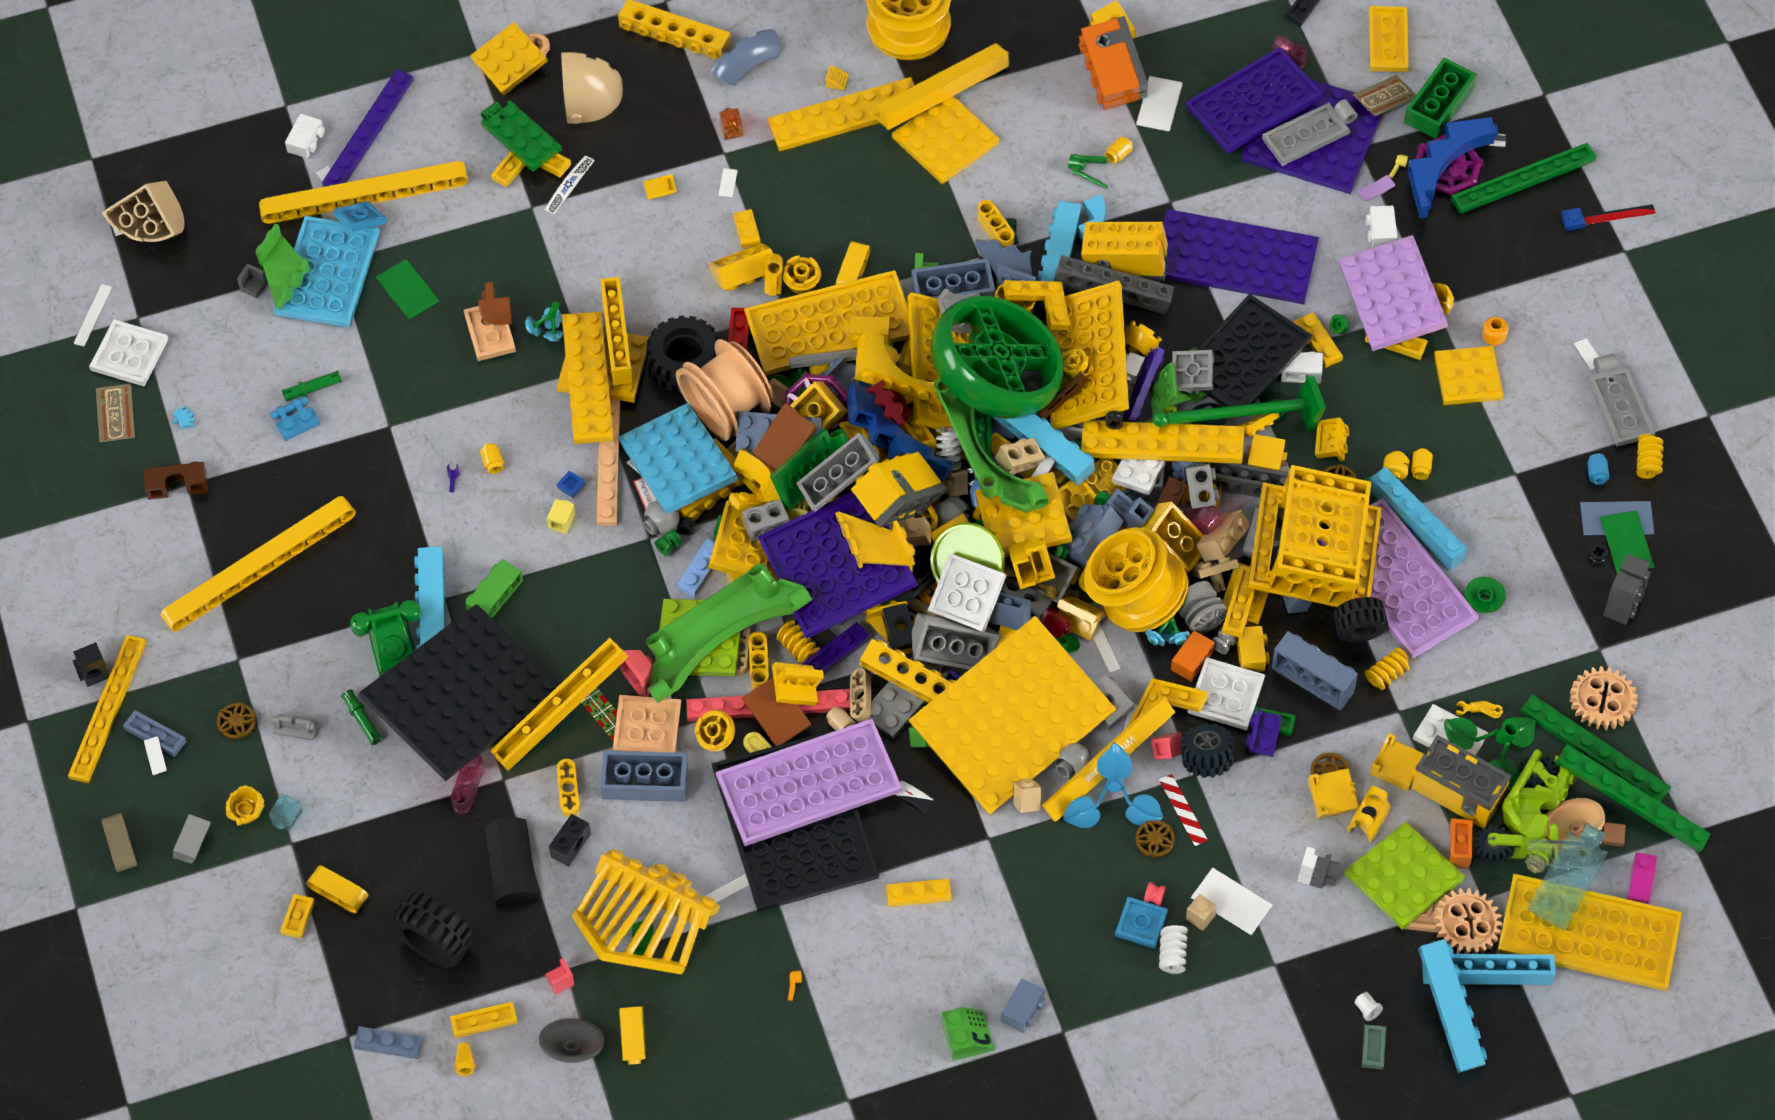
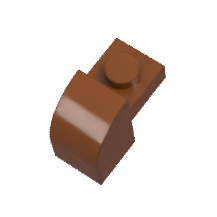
(494, 310)

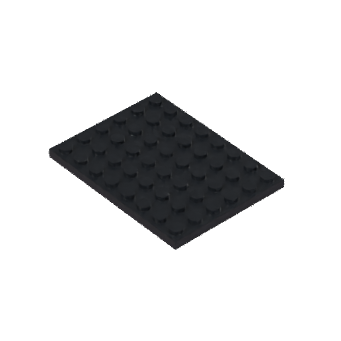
(459, 692)
(805, 859)

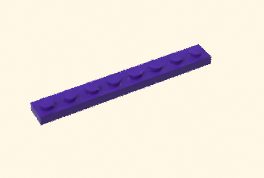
(368, 129)

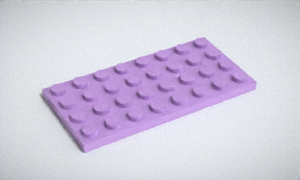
(1415, 592)
(808, 782)

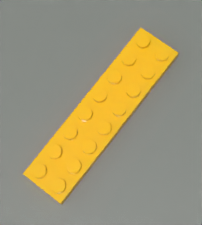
(832, 116)
(587, 377)
(1166, 443)

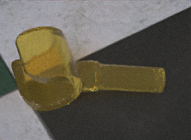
(1050, 591)

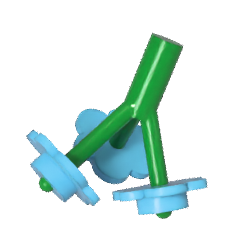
(552, 319)
(1168, 634)

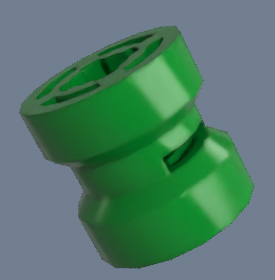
(667, 543)

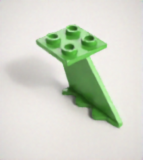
(281, 266)
(1165, 393)

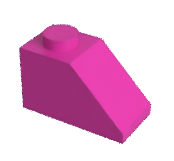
(1642, 877)

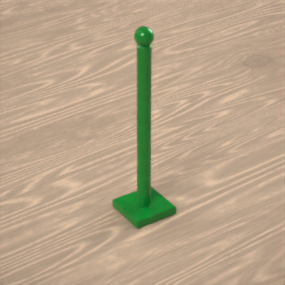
(1308, 402)

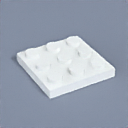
(128, 352)
(967, 592)
(1230, 693)

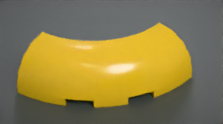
(756, 470)

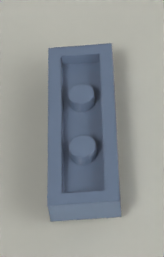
(147, 728)
(388, 1042)

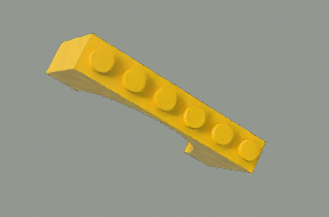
(875, 365)

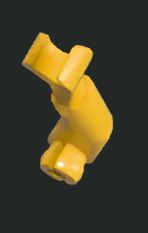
(1484, 707)

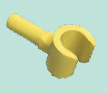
(1400, 161)

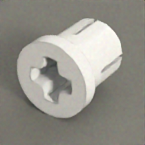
(1368, 1006)

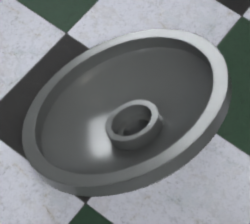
(571, 1040)

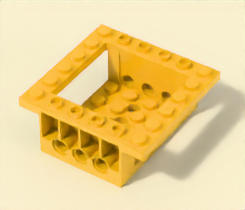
(1302, 566)

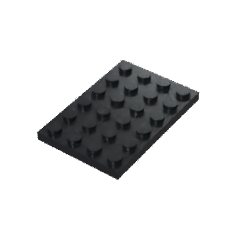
(1251, 351)

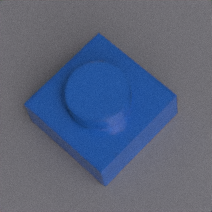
(1573, 219)
(571, 484)

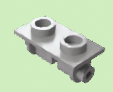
(294, 726)

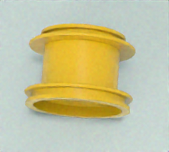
(908, 26)
(1136, 579)

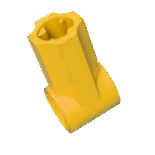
(773, 276)

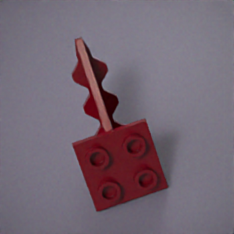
(891, 402)

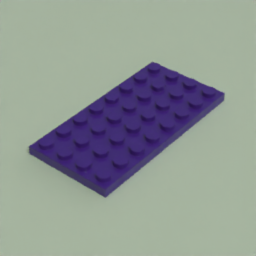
(1238, 256)

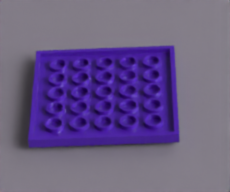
(1333, 164)
(819, 557)

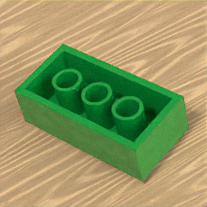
(1440, 98)

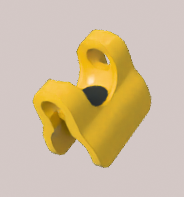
(1371, 812)

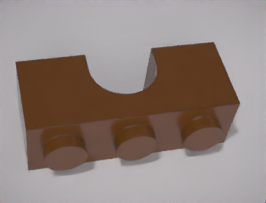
(159, 479)

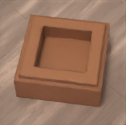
(1614, 834)

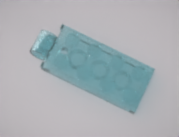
(1569, 877)

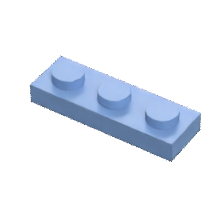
(698, 570)

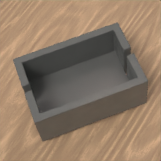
(1065, 575)
(1627, 589)

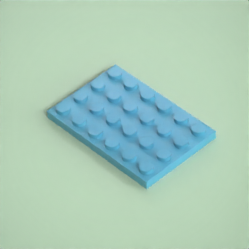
(337, 273)
(677, 458)

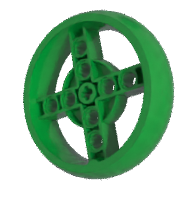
(996, 357)

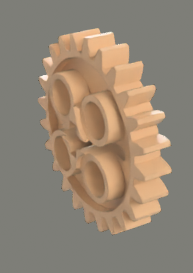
(1622, 702)
(1486, 919)

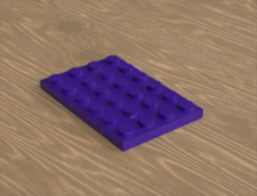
(1254, 100)

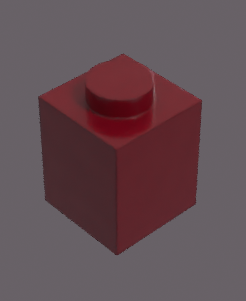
(1056, 622)

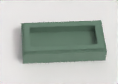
(1374, 1046)

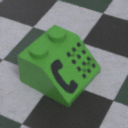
(966, 1032)

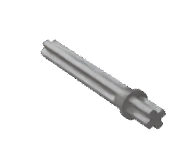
(822, 358)

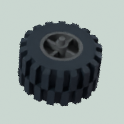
(1207, 750)

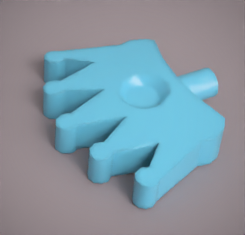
(183, 417)

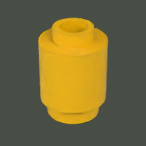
(1118, 150)
(492, 458)
(1421, 464)

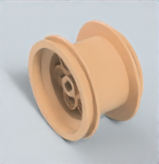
(724, 388)

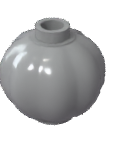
(951, 508)
(658, 521)
(1072, 760)

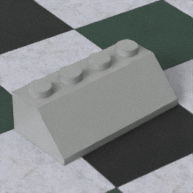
(837, 471)
(950, 642)

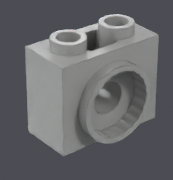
(1121, 701)

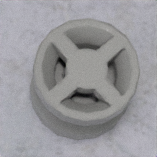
(1223, 642)

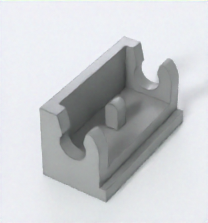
(190, 839)

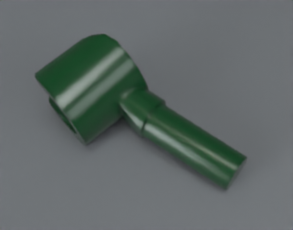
(1013, 224)

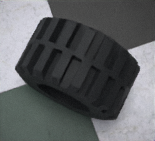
(1360, 619)

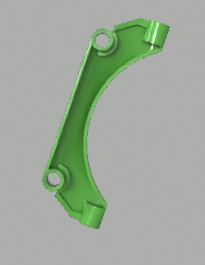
(1012, 491)
(700, 630)

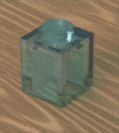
(285, 812)

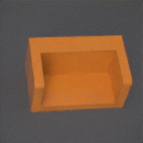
(1192, 656)
(1460, 843)

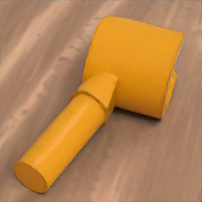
(795, 977)

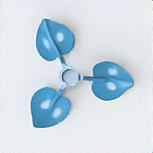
(1114, 766)

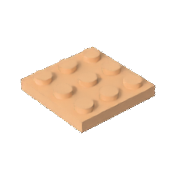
(646, 724)

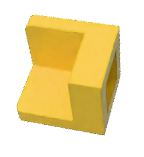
(659, 186)

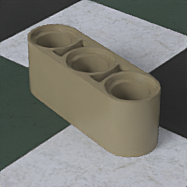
(119, 842)

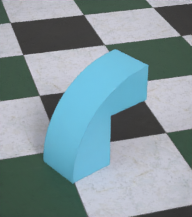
(1094, 211)

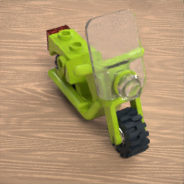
(1534, 790)

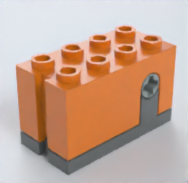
(1113, 63)

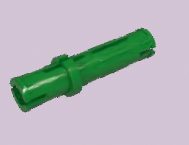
(303, 389)
(357, 710)

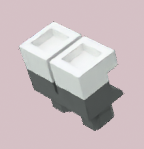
(1318, 870)

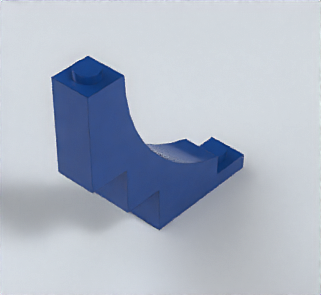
(1460, 138)
(885, 433)

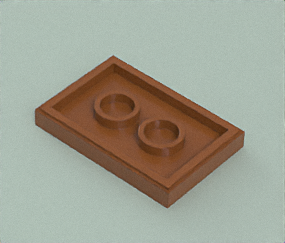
(784, 437)
(777, 719)

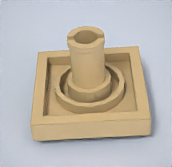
(1214, 569)

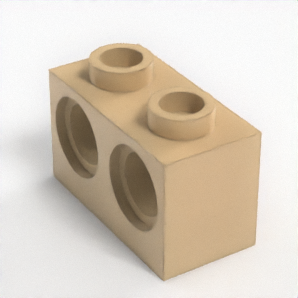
(1019, 456)

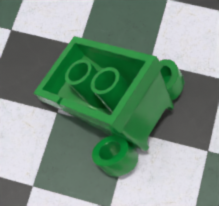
(388, 632)

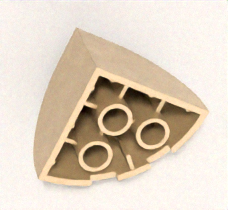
(589, 88)
(147, 214)

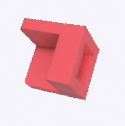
(1167, 746)
(560, 978)

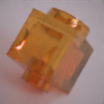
(731, 123)

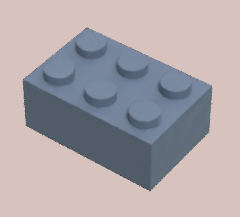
(1088, 530)

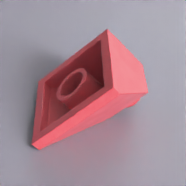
(638, 671)

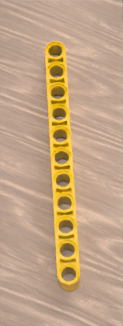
(371, 189)
(257, 564)

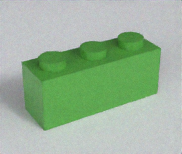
(496, 588)

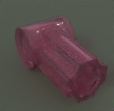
(1297, 53)

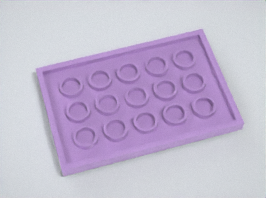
(1393, 293)

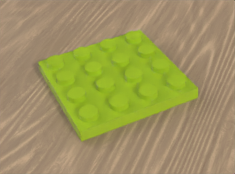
(722, 659)
(1404, 875)

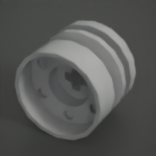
(1202, 608)

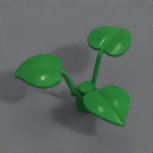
(1514, 730)

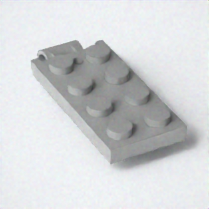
(1309, 131)
(1619, 401)
(895, 706)

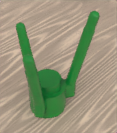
(1078, 163)

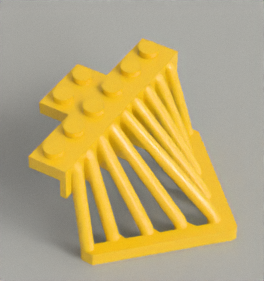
(654, 885)

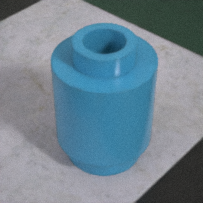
(1598, 469)

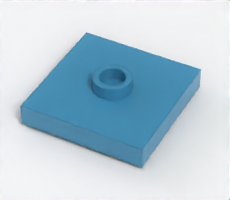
(360, 216)
(1141, 922)

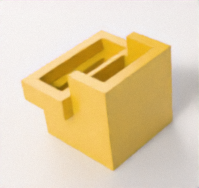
(1266, 452)
(1031, 562)

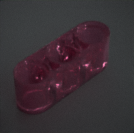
(1204, 518)
(468, 791)

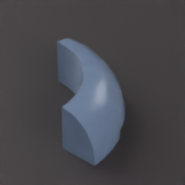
(746, 55)

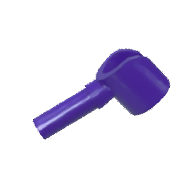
(452, 474)

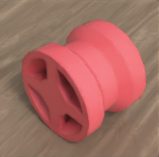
(1154, 894)

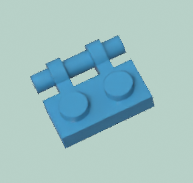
(297, 423)

